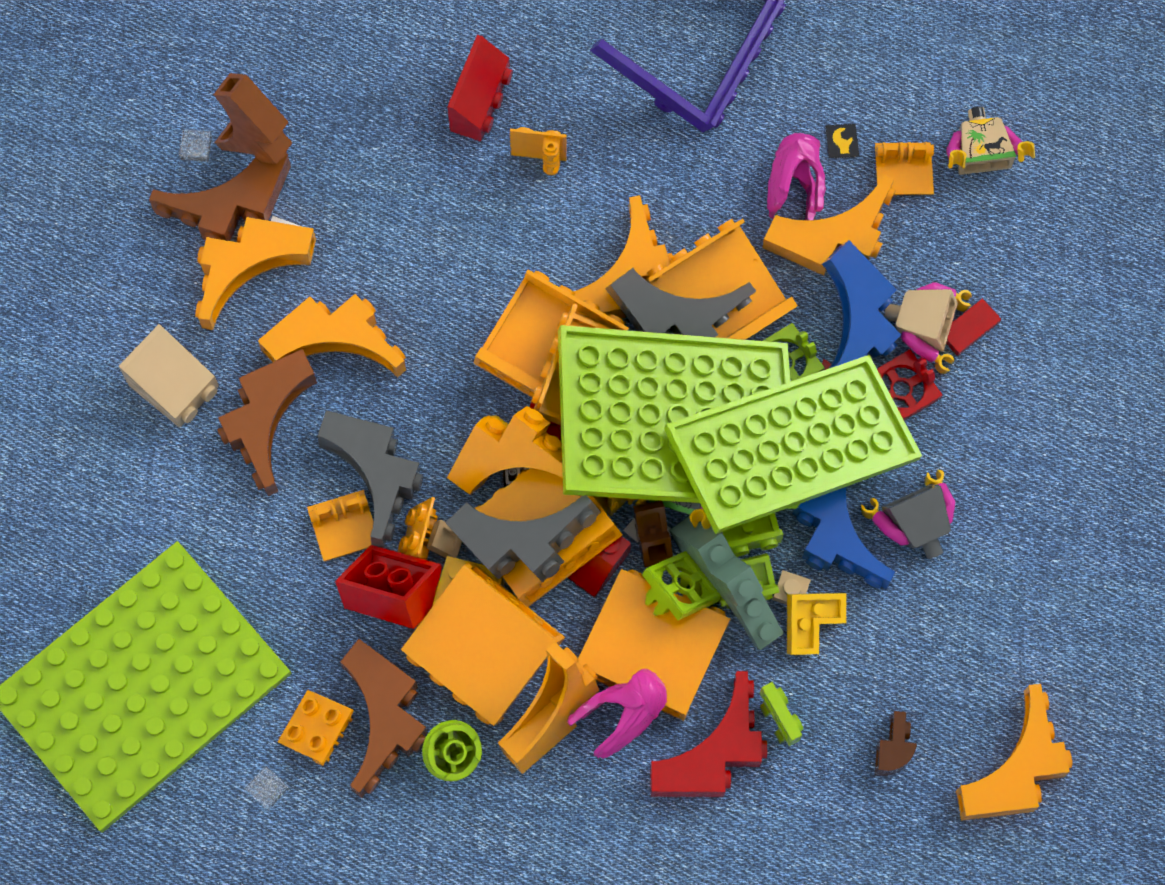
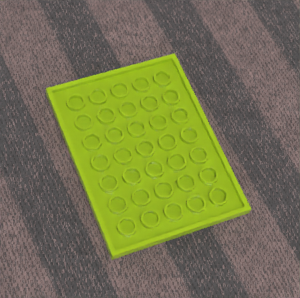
(629, 385)
(140, 686)

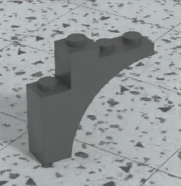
(657, 310)
(371, 453)
(535, 541)

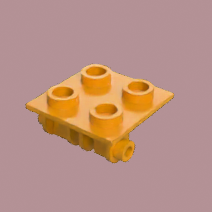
(547, 145)
(908, 165)
(342, 525)
(420, 525)
(316, 727)

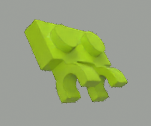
(775, 704)

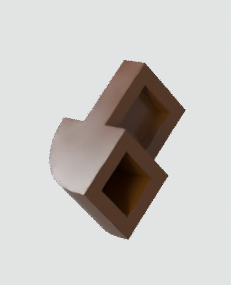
(652, 532)
(895, 753)

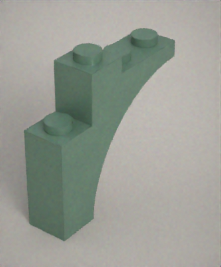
(731, 579)

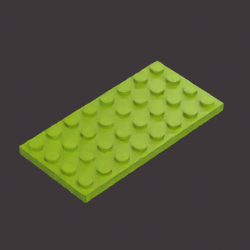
(792, 443)

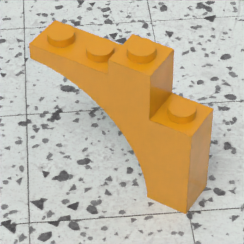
(815, 240)
(258, 248)
(639, 253)
(345, 330)
(499, 448)
(545, 721)
(1035, 758)

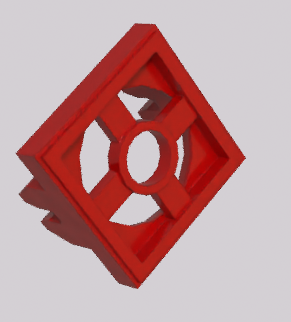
(930, 391)

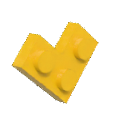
(805, 615)

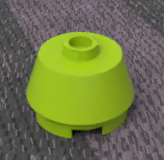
(451, 750)

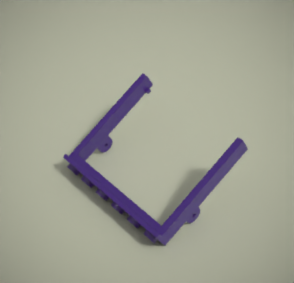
(669, 100)

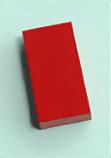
(971, 326)

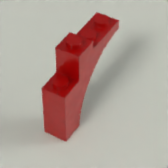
(731, 744)

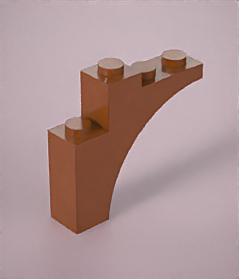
(254, 121)
(219, 209)
(265, 399)
(391, 727)

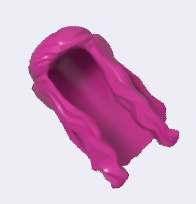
(794, 160)
(642, 702)

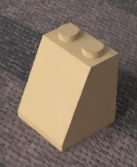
(169, 376)

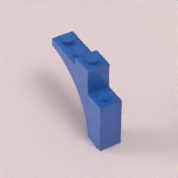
(861, 295)
(837, 540)

